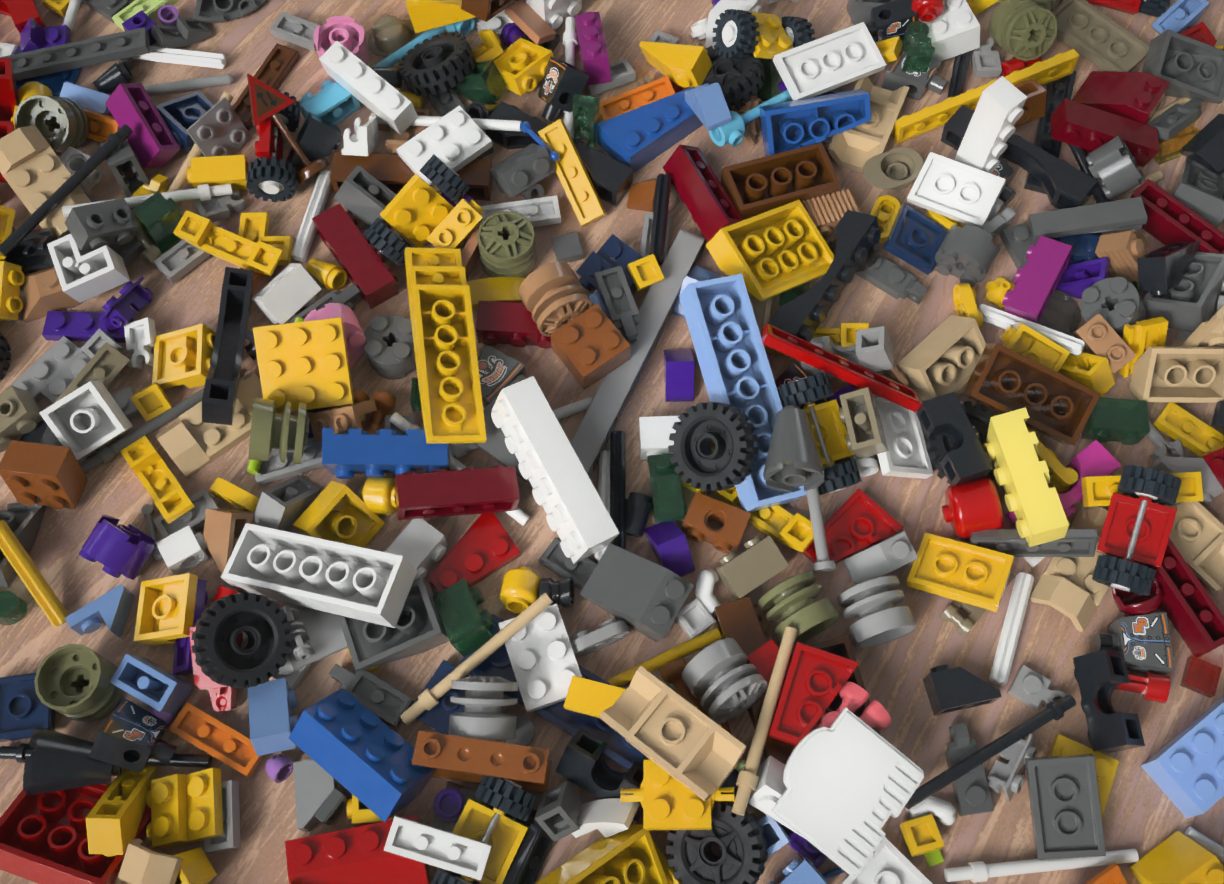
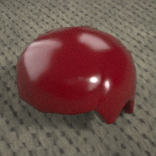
(1136, 604)

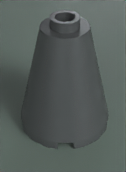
(792, 453)

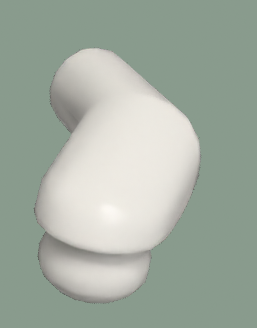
(704, 589)
(938, 807)

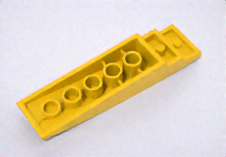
(444, 346)

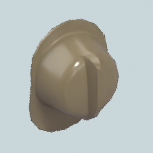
(390, 35)
(893, 168)

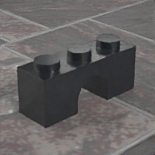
(948, 417)
(1097, 678)
(585, 766)

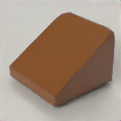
(642, 196)

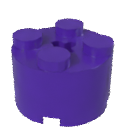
(118, 547)

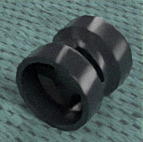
(560, 592)

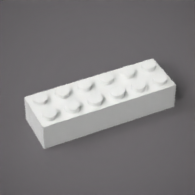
(553, 470)
(320, 574)

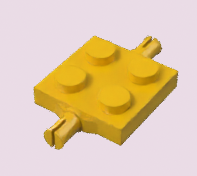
(671, 804)

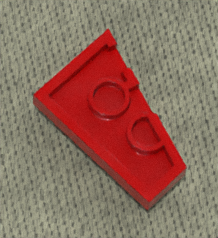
(855, 528)
(476, 555)
(808, 691)

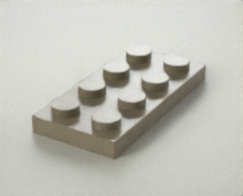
(1098, 37)

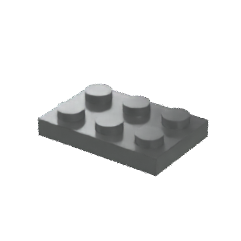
(1065, 806)

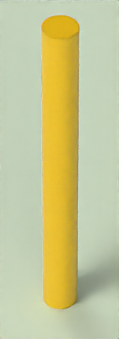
(667, 657)

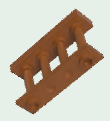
(471, 759)

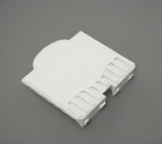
(844, 789)

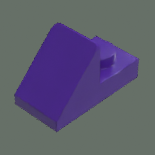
(38, 37)

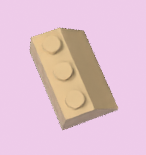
(944, 358)
(1179, 375)

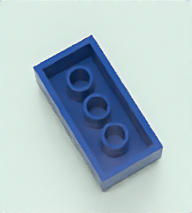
(361, 753)

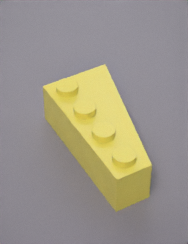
(1025, 479)

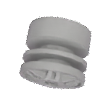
(874, 606)
(724, 680)
(483, 708)

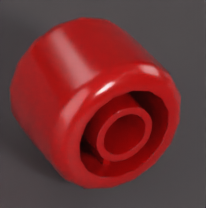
(973, 507)

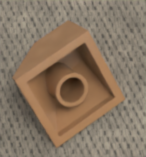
(43, 293)

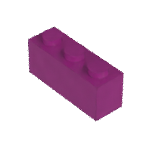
(593, 48)
(150, 136)
(1037, 279)

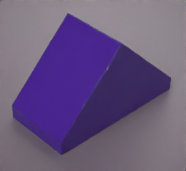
(1082, 276)
(678, 375)
(670, 547)

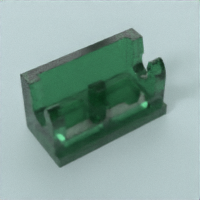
(586, 117)

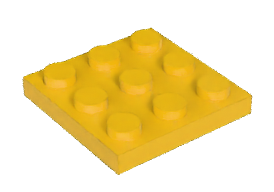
(304, 364)

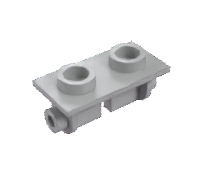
(1010, 776)

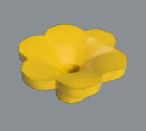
(996, 291)

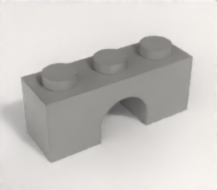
(872, 350)

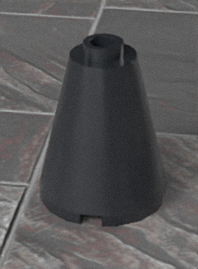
(63, 764)

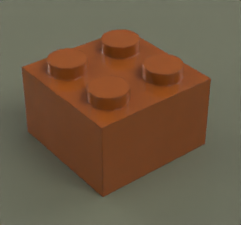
(590, 346)
(43, 474)

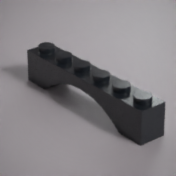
(608, 176)
(1061, 182)
(855, 238)
(229, 345)

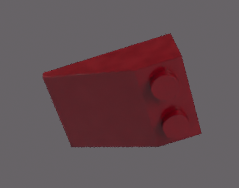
(1123, 93)

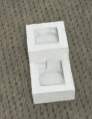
(606, 815)

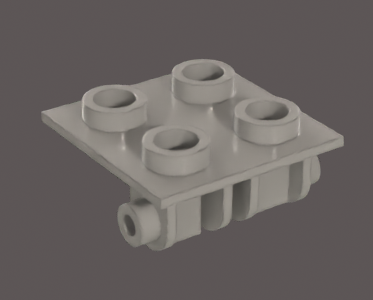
(219, 131)
(314, 635)

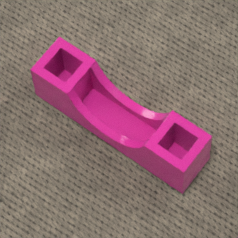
(1090, 462)

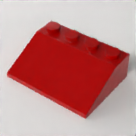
(48, 842)
(352, 858)

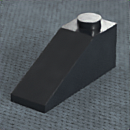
(1165, 266)

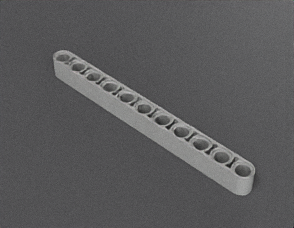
(619, 384)

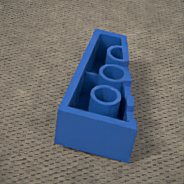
(812, 119)
(648, 130)
(381, 453)

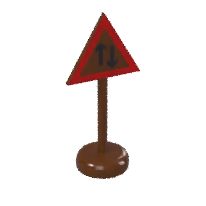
(267, 103)

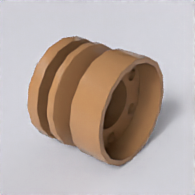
(553, 296)

